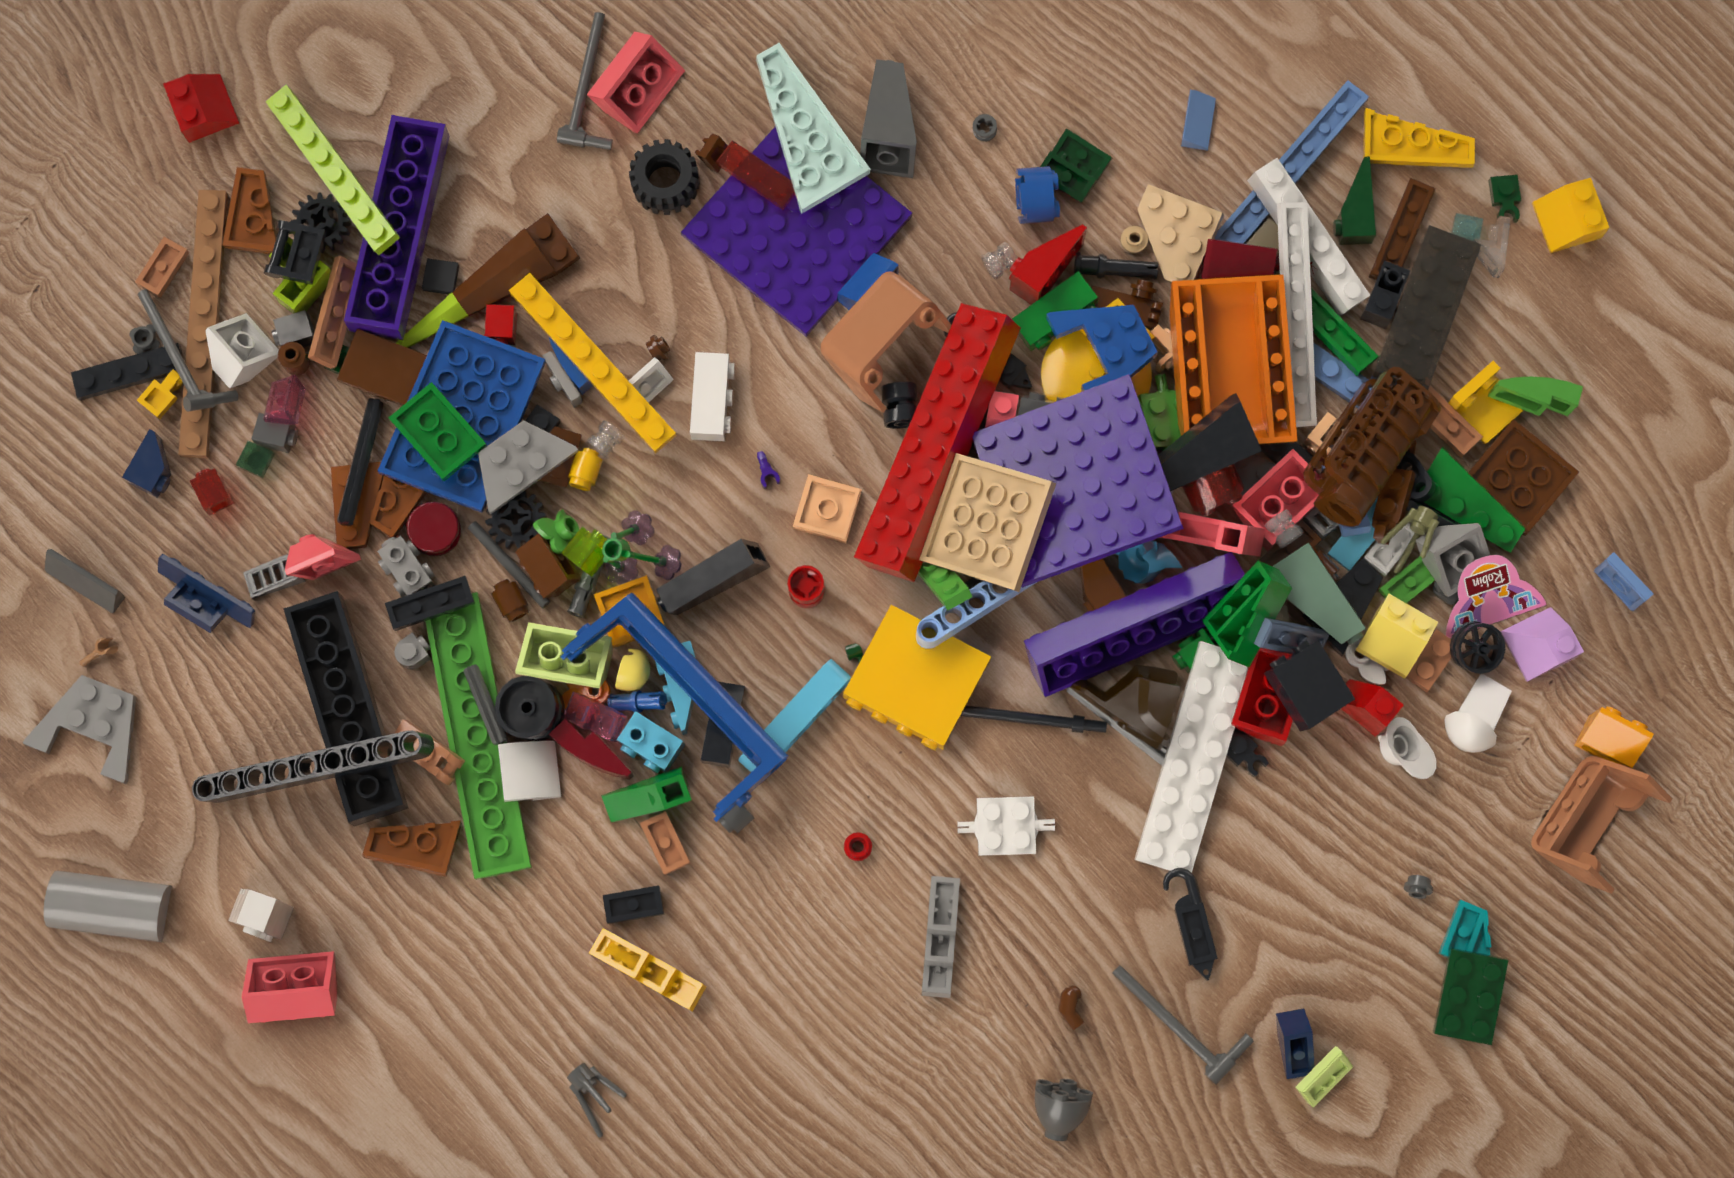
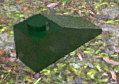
(1357, 216)

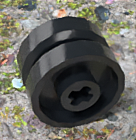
(514, 704)

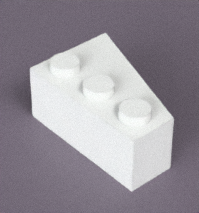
(260, 915)

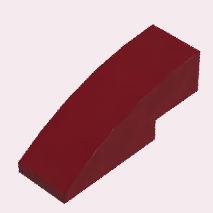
(589, 751)

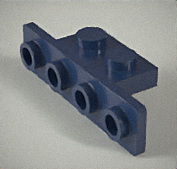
(200, 599)

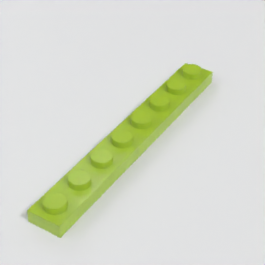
(332, 170)

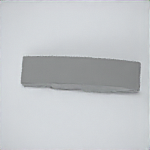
(940, 937)

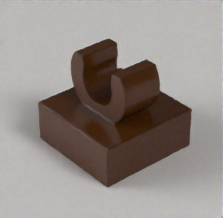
(711, 151)

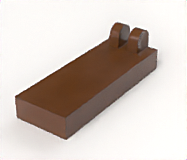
(1147, 309)

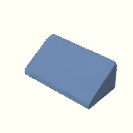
(1198, 120)

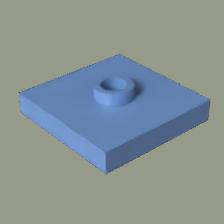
(1623, 582)

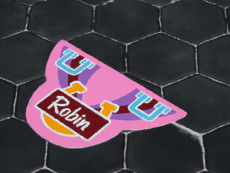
(1490, 593)

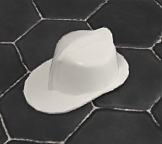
(1406, 747)

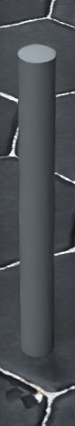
(507, 563)

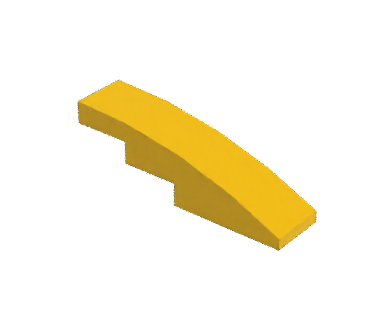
(647, 969)

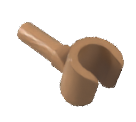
(101, 648)

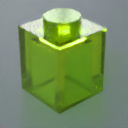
(586, 550)

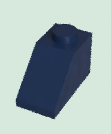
(149, 466)
(1295, 1043)

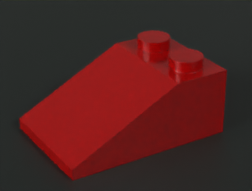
(1044, 265)

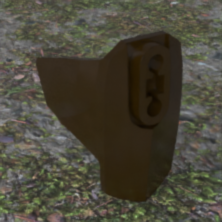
(1138, 701)

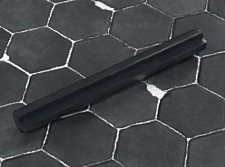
(360, 462)

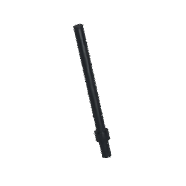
(1077, 723)

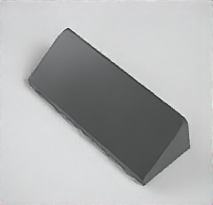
(82, 581)

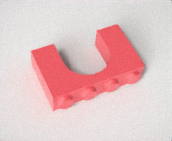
(1219, 534)

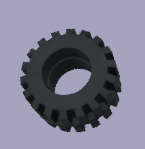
(664, 156)

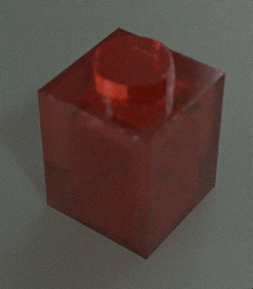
(211, 491)

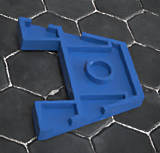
(1115, 336)

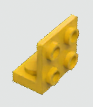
(1480, 411)

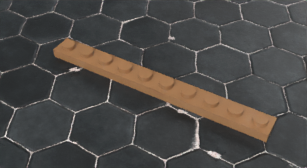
(203, 313)

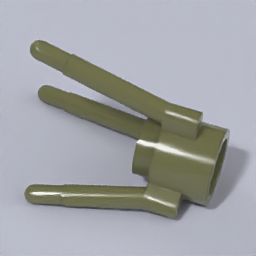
(1422, 522)

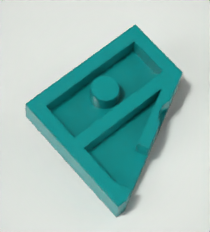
(1467, 930)

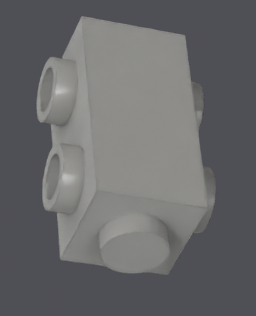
(401, 561)

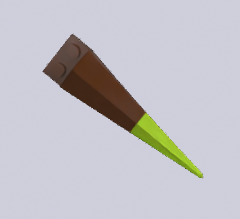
(534, 250)

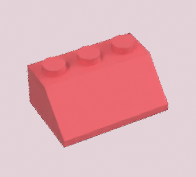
(636, 81)
(1276, 491)
(290, 987)

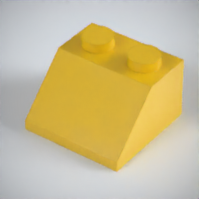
(1571, 215)

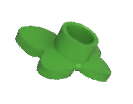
(558, 531)

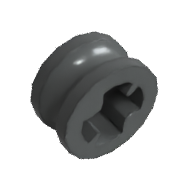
(988, 120)

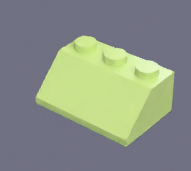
(543, 651)

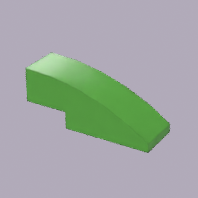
(1537, 394)

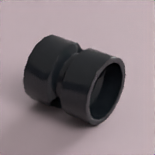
(900, 401)

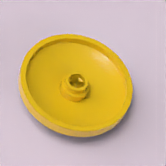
(1073, 362)

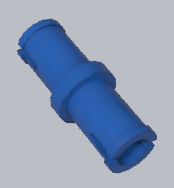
(638, 701)

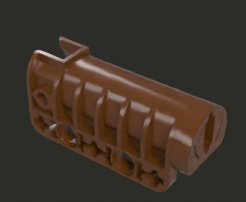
(1369, 447)

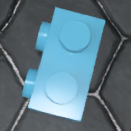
(650, 743)

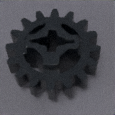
(319, 209)
(504, 520)

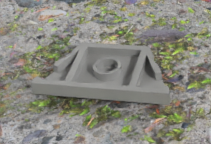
(519, 461)

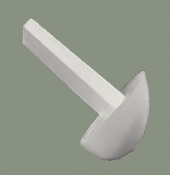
(1475, 721)

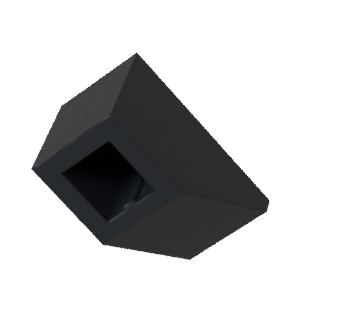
(1385, 295)

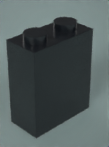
(1308, 685)

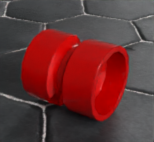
(806, 586)

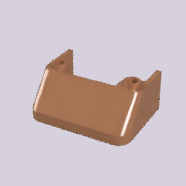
(871, 329)
(1585, 812)

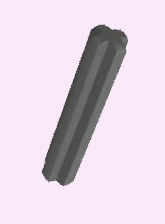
(485, 704)

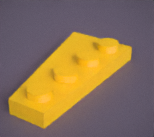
(1407, 143)

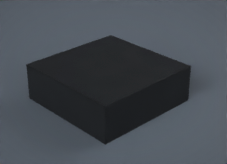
(440, 276)

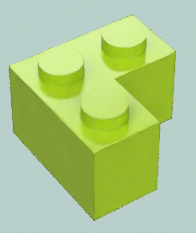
(297, 295)

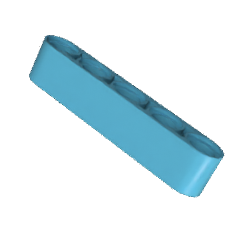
(805, 707)

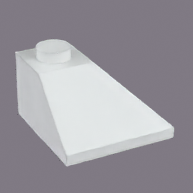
(239, 350)

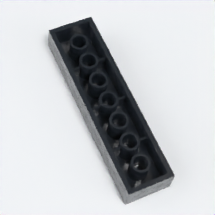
(343, 702)

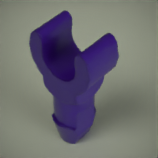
(766, 469)

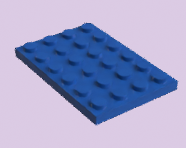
(488, 388)

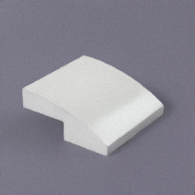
(529, 770)

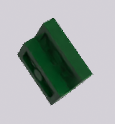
(1077, 164)

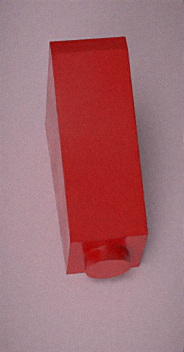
(1372, 706)

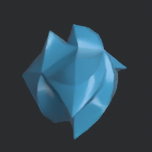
(1146, 561)

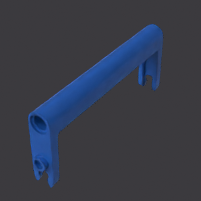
(697, 684)

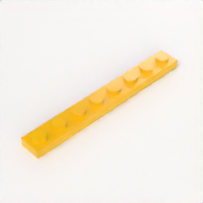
(592, 363)

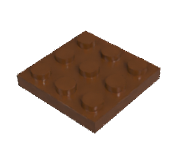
(1523, 474)

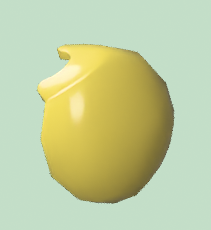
(633, 671)

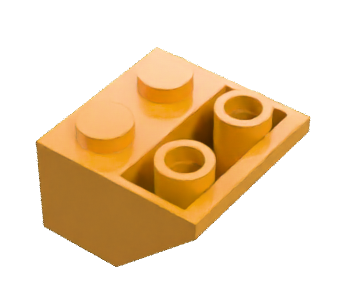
(1614, 737)

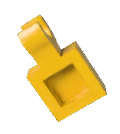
(159, 397)

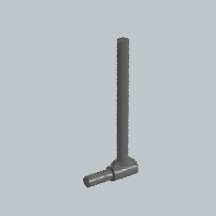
(573, 133)
(195, 398)
(1218, 1064)

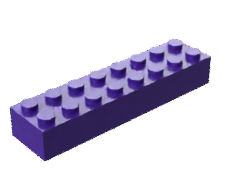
(406, 197)
(1130, 625)

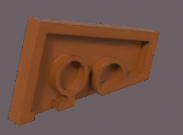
(250, 214)
(394, 506)
(357, 534)
(419, 847)

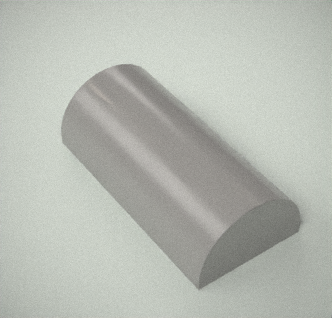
(106, 906)

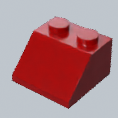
(201, 105)

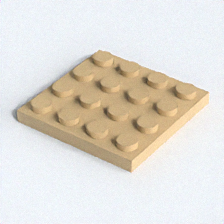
(987, 522)

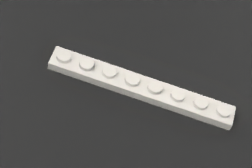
(1295, 266)

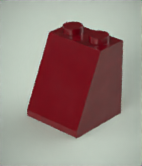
(1237, 259)

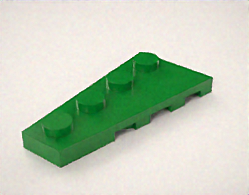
(1470, 502)

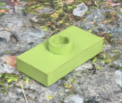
(1324, 1076)

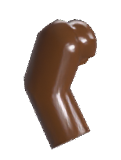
(1067, 1006)

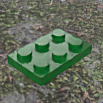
(437, 431)

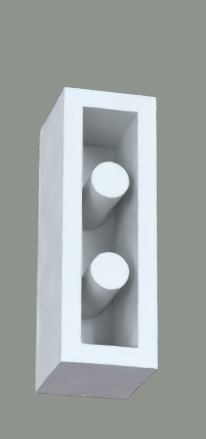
(711, 396)

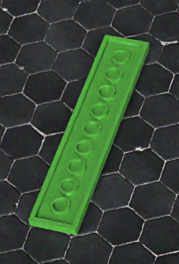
(491, 826)

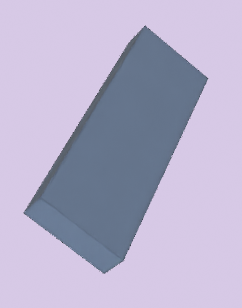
(1284, 636)

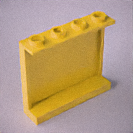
(914, 685)

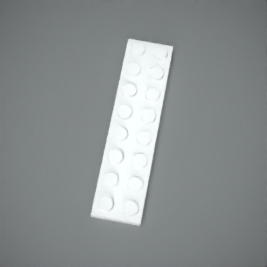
(1192, 761)

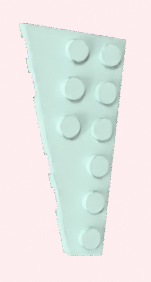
(812, 142)

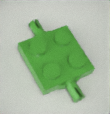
(1161, 413)

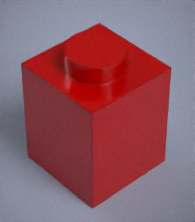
(501, 323)

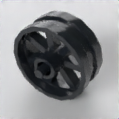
(1477, 647)

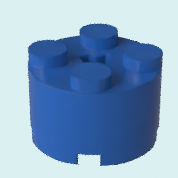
(1036, 194)

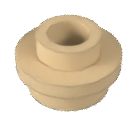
(1130, 246)

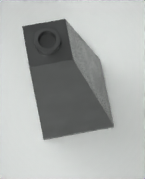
(888, 127)

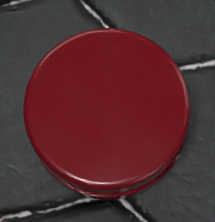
(434, 529)

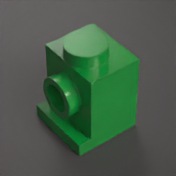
(1185, 657)

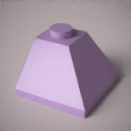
(1541, 643)

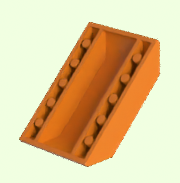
(1233, 341)

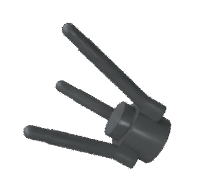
(584, 1080)

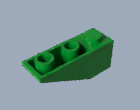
(648, 796)

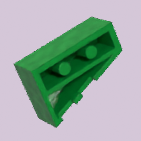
(1243, 609)

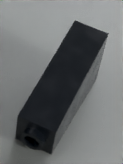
(1210, 445)
(712, 576)

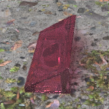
(285, 401)

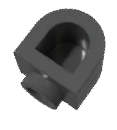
(736, 819)

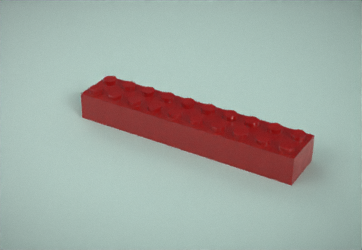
(939, 429)

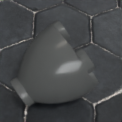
(1061, 1107)

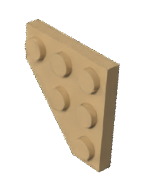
(1178, 232)

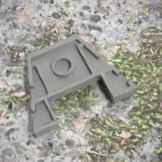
(96, 713)

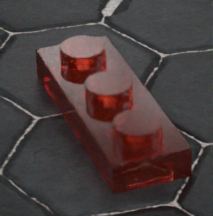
(756, 174)

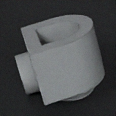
(412, 652)

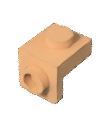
(1164, 344)

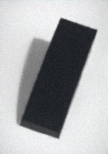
(717, 746)

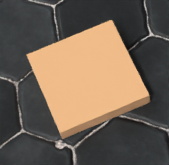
(827, 508)

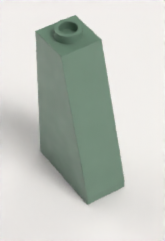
(1319, 595)

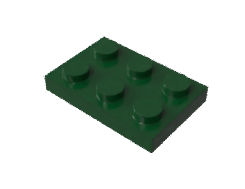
(1470, 996)

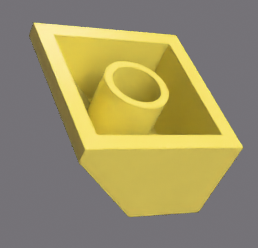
(1396, 636)

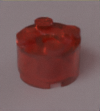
(1214, 490)

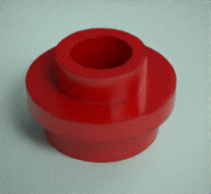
(858, 837)

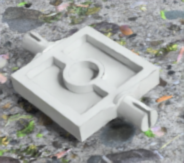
(1006, 826)

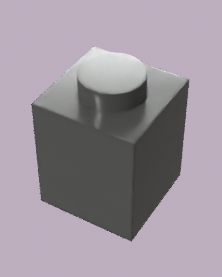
(274, 435)

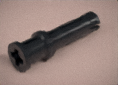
(1102, 266)

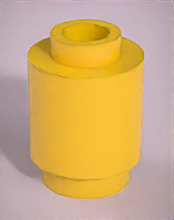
(585, 469)

